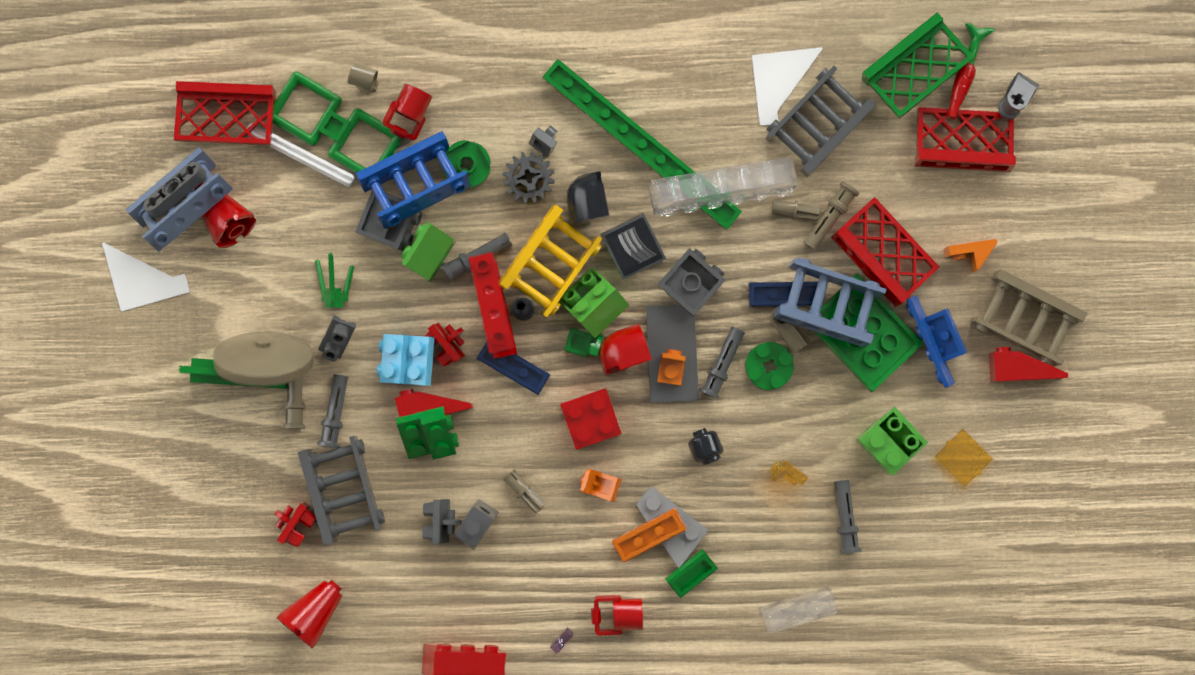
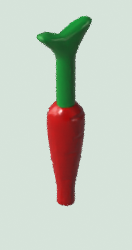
(964, 78)

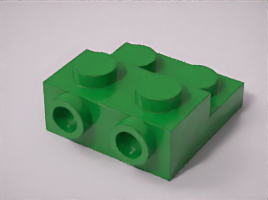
(428, 434)

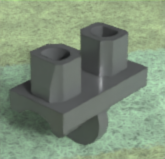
(336, 338)
(443, 521)

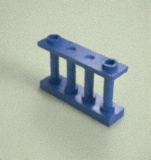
(404, 161)

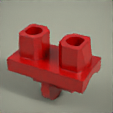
(451, 352)
(290, 534)

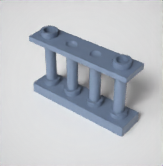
(187, 212)
(812, 319)

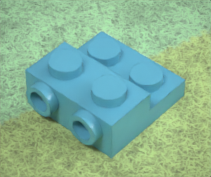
(406, 359)

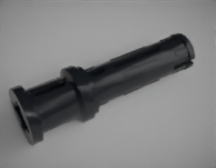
(527, 313)

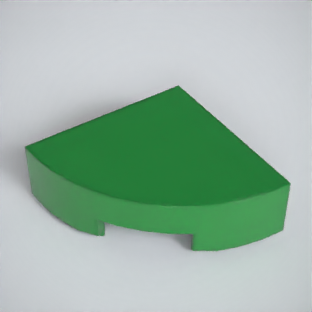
(595, 345)

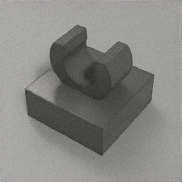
(544, 141)

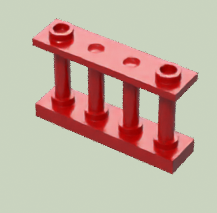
(493, 306)

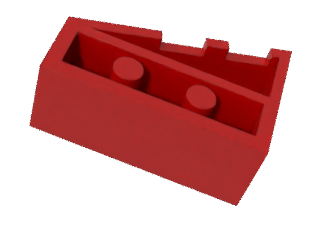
(463, 660)

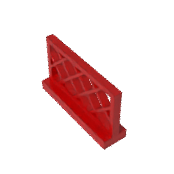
(224, 92)
(964, 159)
(871, 266)

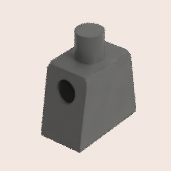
(476, 524)

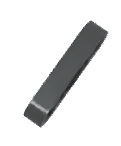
(165, 198)

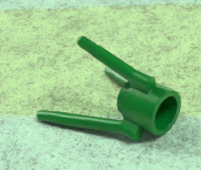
(333, 297)

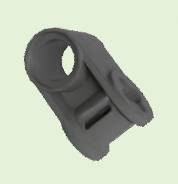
(1017, 96)

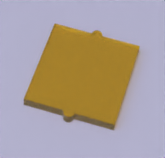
(963, 457)

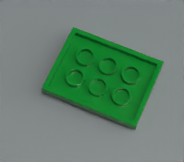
(890, 345)

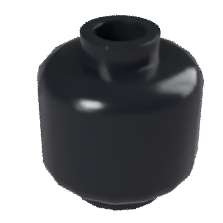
(705, 446)

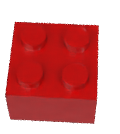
(590, 418)

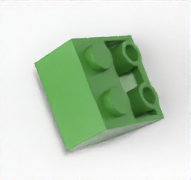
(427, 251)
(593, 302)
(891, 441)

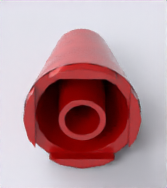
(228, 221)
(312, 612)

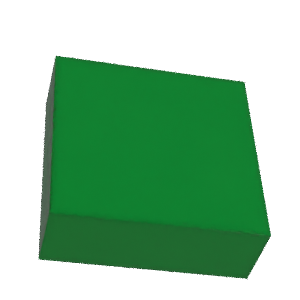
(578, 342)

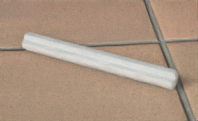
(305, 157)

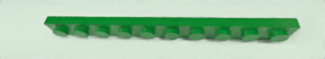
(628, 133)

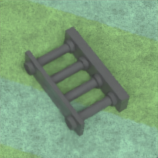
(826, 143)
(317, 484)

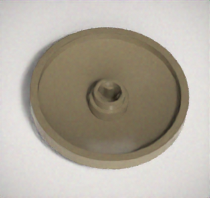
(263, 358)

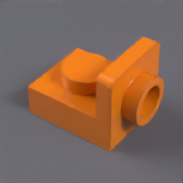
(671, 367)

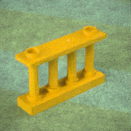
(526, 259)

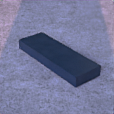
(777, 293)
(516, 369)

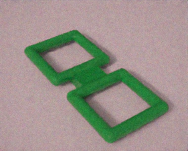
(330, 123)

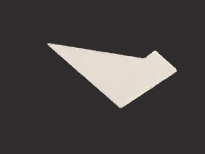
(776, 78)
(140, 283)

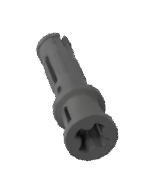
(461, 264)
(716, 375)
(340, 382)
(847, 528)

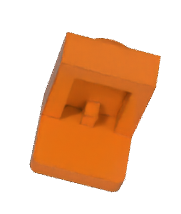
(600, 484)

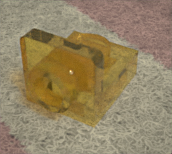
(792, 474)

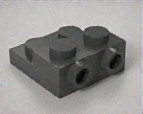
(392, 236)
(692, 281)

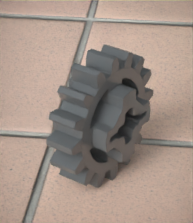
(526, 168)

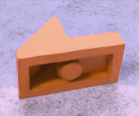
(977, 251)

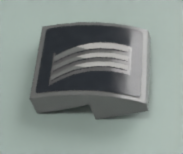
(633, 246)

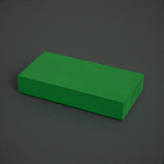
(691, 573)

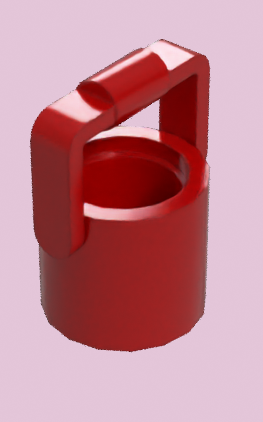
(412, 105)
(626, 614)

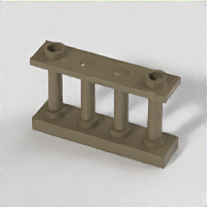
(1027, 293)

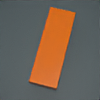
(649, 534)

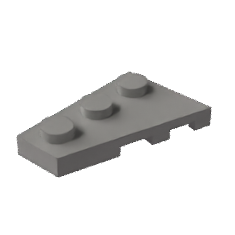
(680, 546)

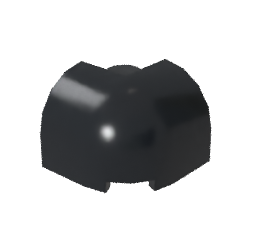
(587, 199)

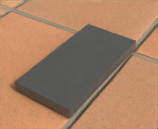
(672, 329)

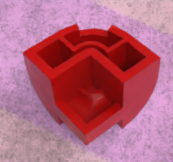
(624, 350)

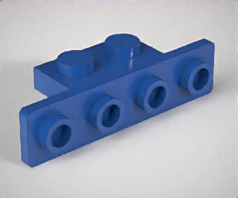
(940, 337)

